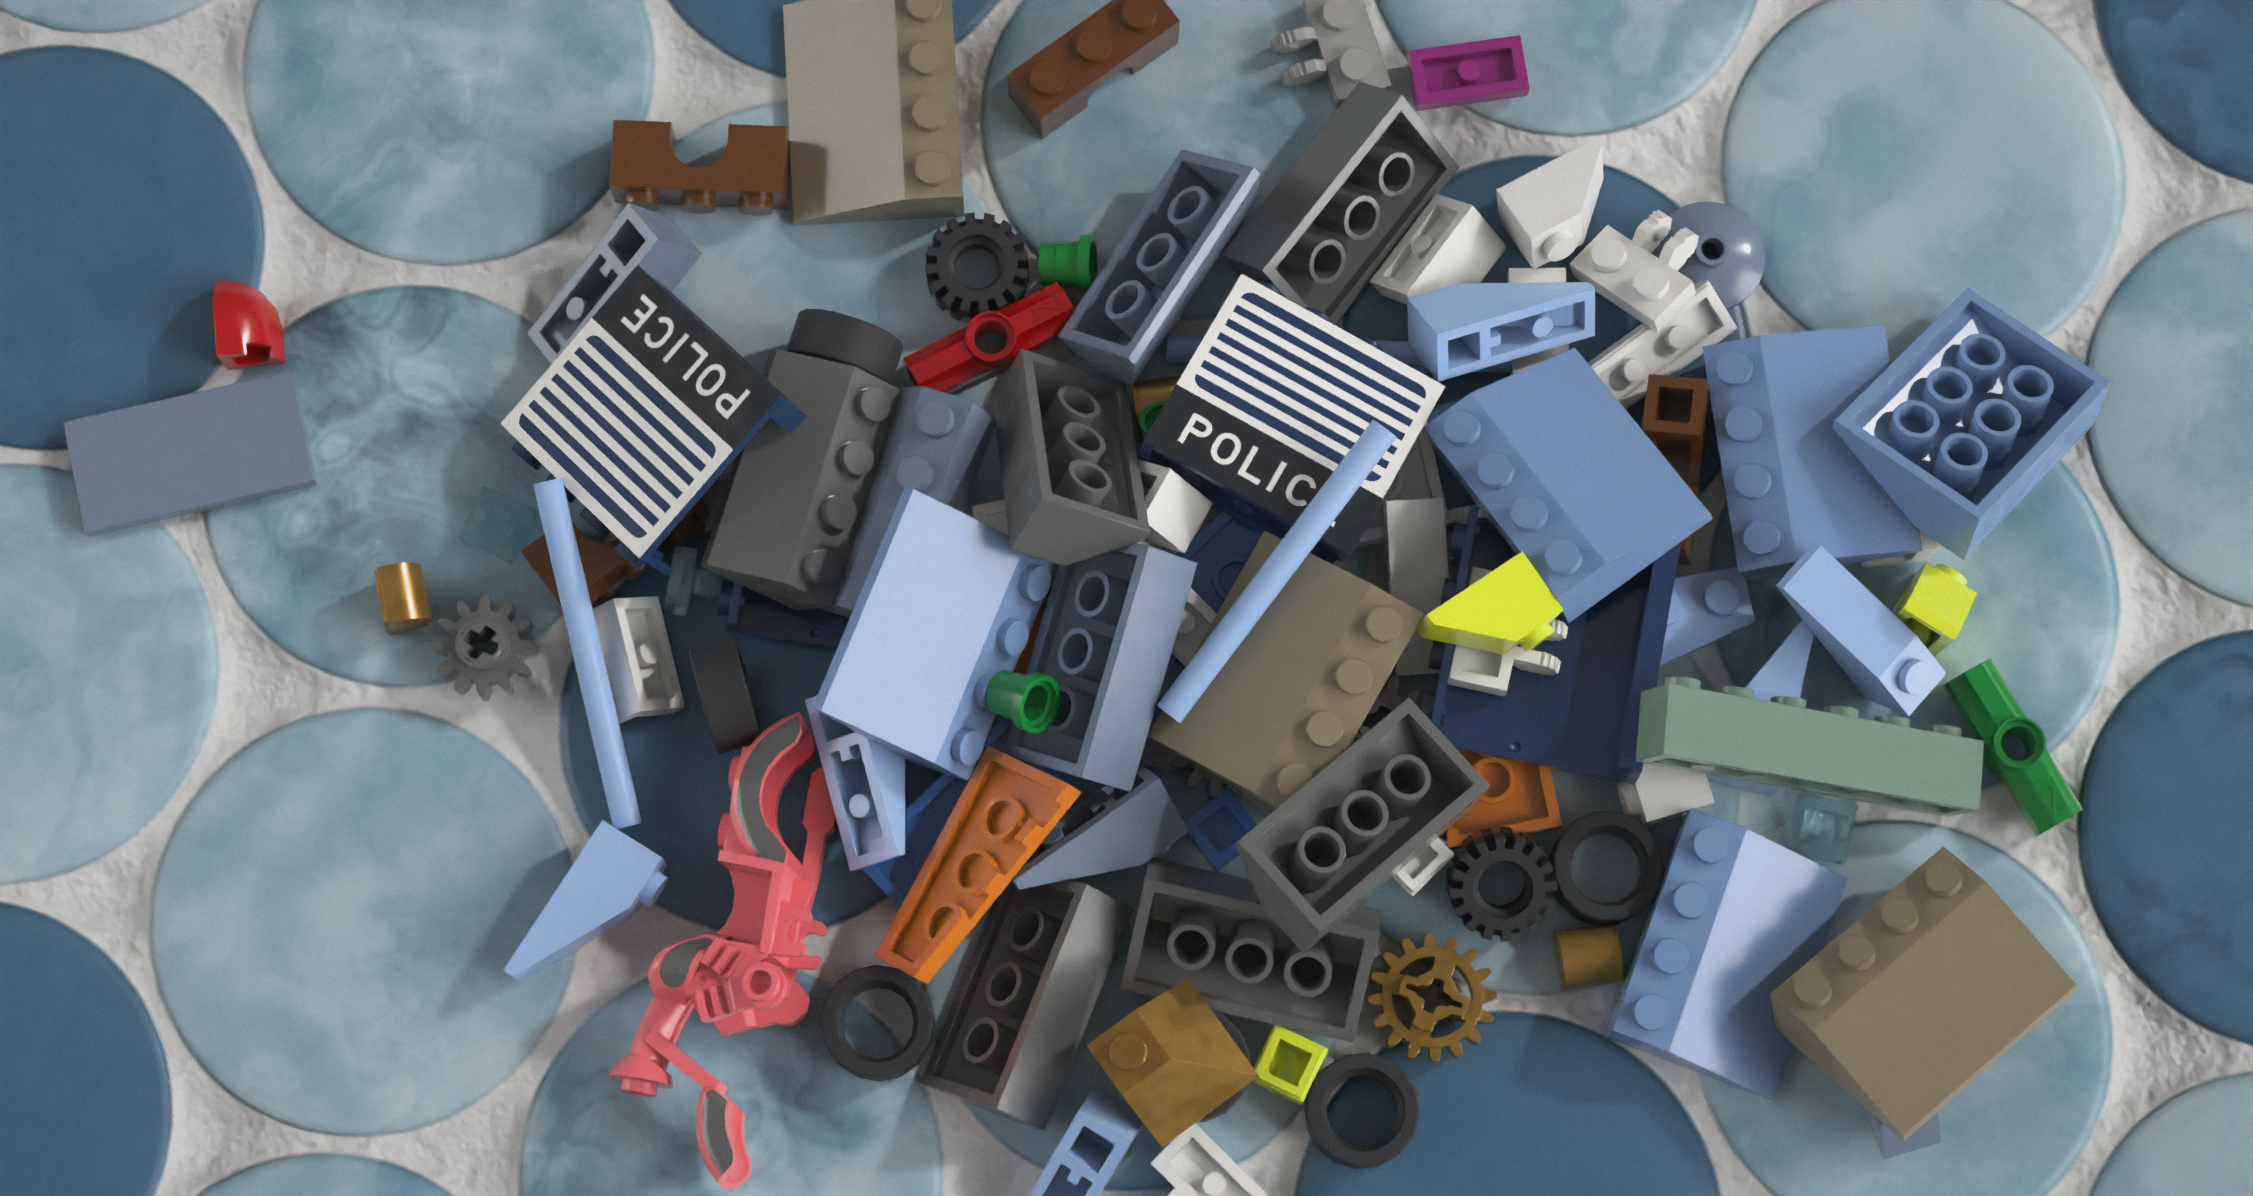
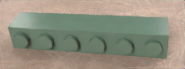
(1809, 748)

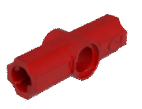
(1024, 325)

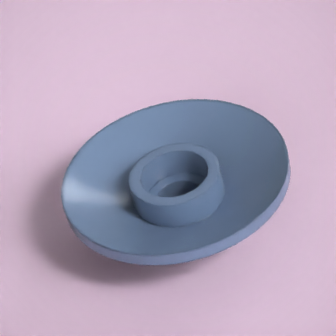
(1741, 248)

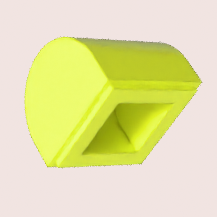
(1289, 1064)

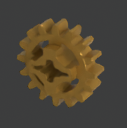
(1439, 974)

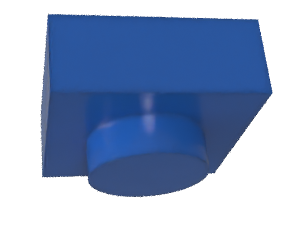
(1218, 828)

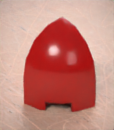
(246, 326)

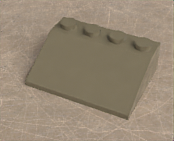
(872, 110)
(1295, 681)
(1921, 994)

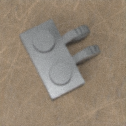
(1344, 46)

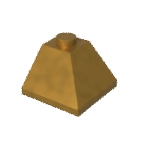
(1172, 1061)

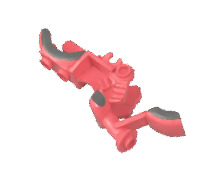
(751, 964)

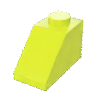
(1935, 605)
(1496, 611)

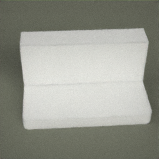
(1441, 249)
(638, 657)

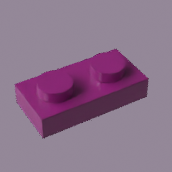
(1468, 73)

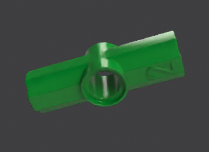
(1990, 714)

